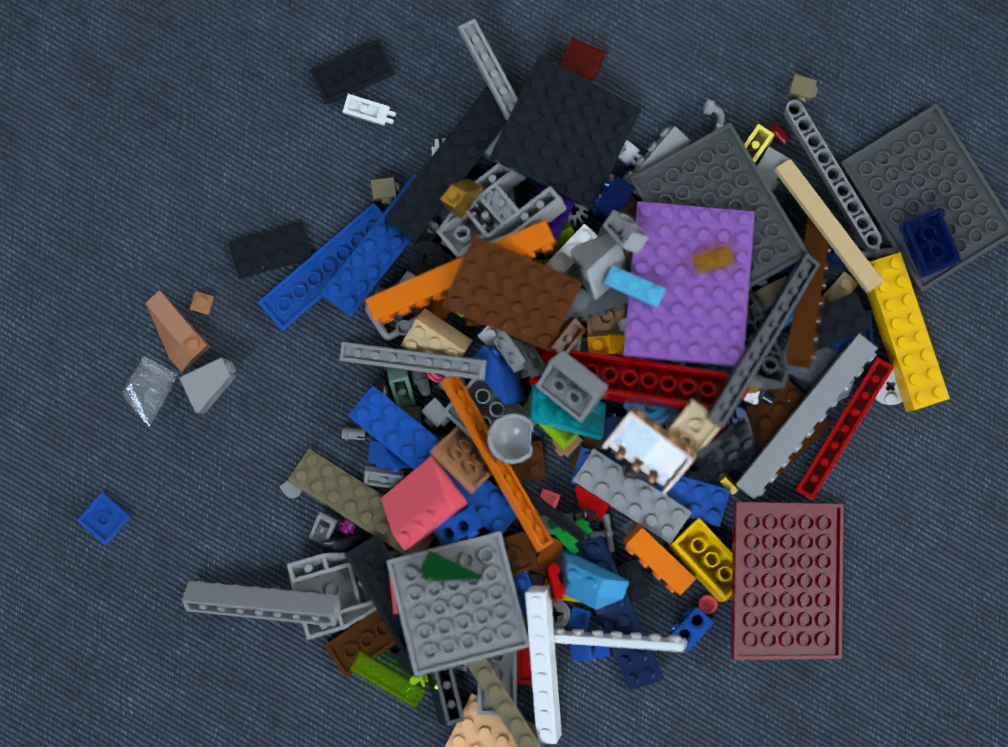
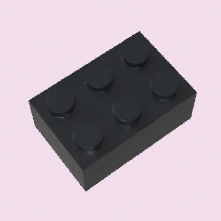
(840, 320)

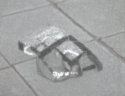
(148, 388)

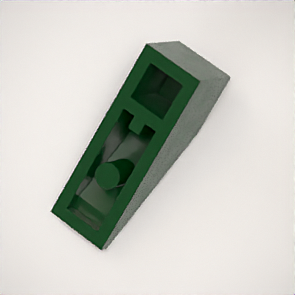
(442, 569)

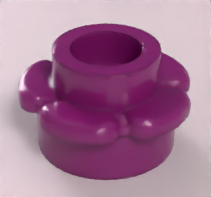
(346, 527)

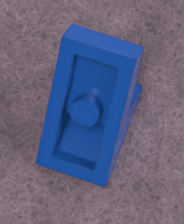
(587, 652)

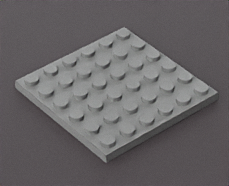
(459, 618)

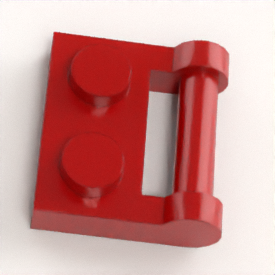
(557, 588)

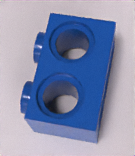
(459, 526)
(695, 632)

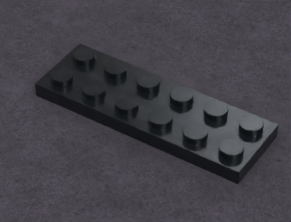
(371, 568)

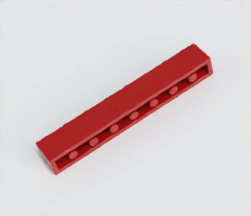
(845, 428)

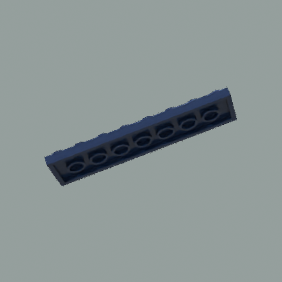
(636, 664)

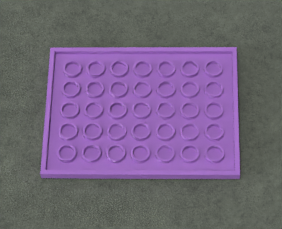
(701, 314)

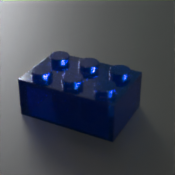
(929, 243)

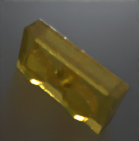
(713, 260)

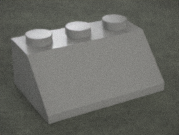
(572, 386)

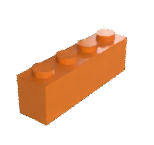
(658, 559)

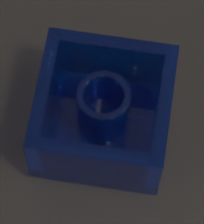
(614, 198)

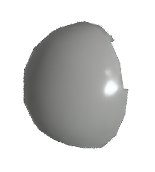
(511, 438)

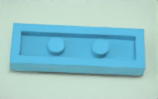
(635, 286)

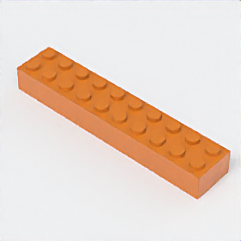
(436, 283)

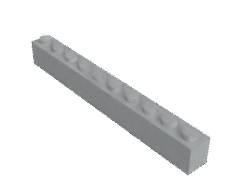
(806, 415)

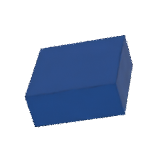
(579, 618)

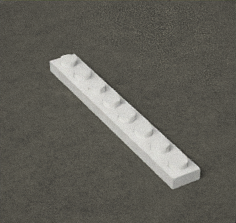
(616, 639)

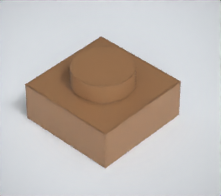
(202, 303)

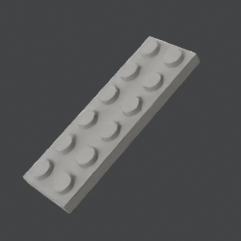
(632, 496)

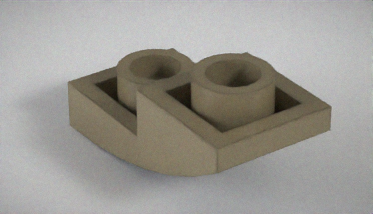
(767, 294)

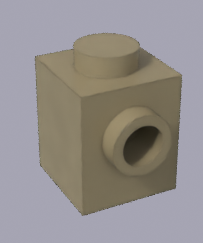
(802, 88)
(384, 190)

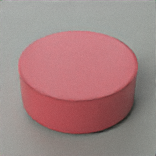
(707, 604)

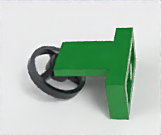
(584, 522)

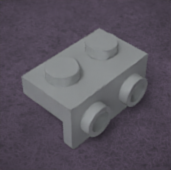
(509, 351)

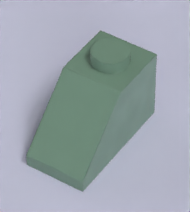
(400, 387)

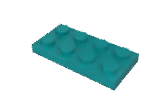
(549, 413)

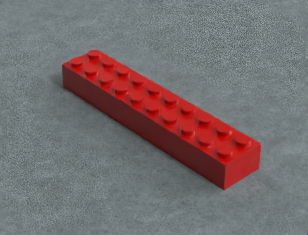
(647, 381)

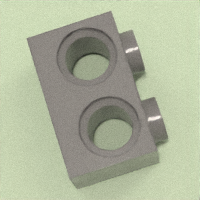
(625, 231)

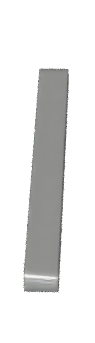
(832, 184)

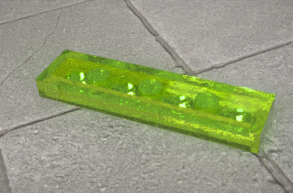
(387, 679)

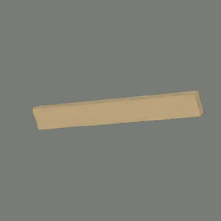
(828, 226)

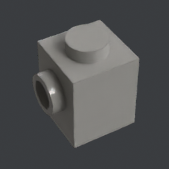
(434, 414)

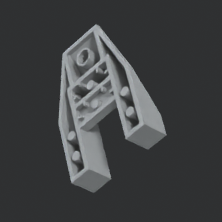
(495, 215)

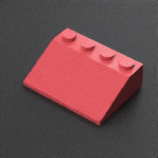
(421, 503)

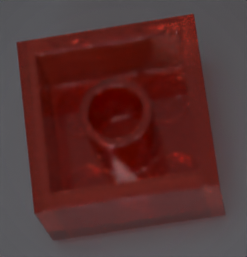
(583, 59)

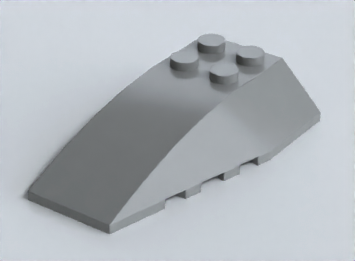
(332, 575)

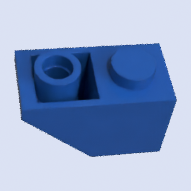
(384, 457)

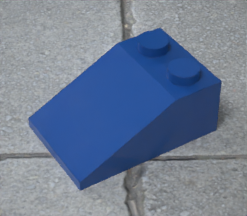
(501, 376)

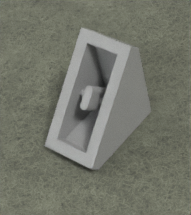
(323, 527)

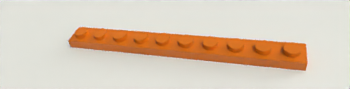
(501, 471)

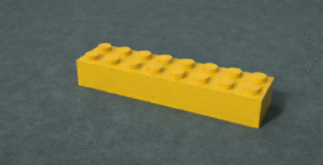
(905, 335)

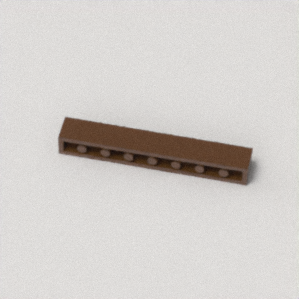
(806, 311)

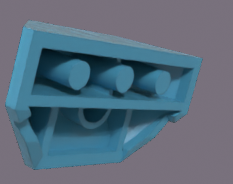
(589, 581)

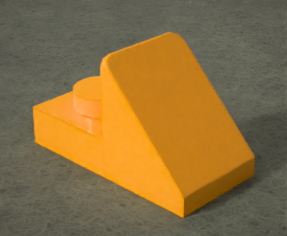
(606, 345)

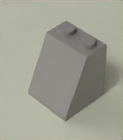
(595, 261)
(208, 383)

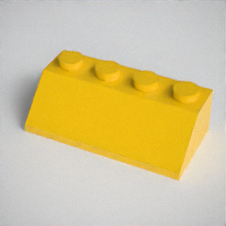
(705, 558)

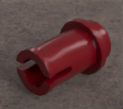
(779, 134)

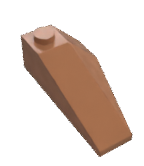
(178, 336)

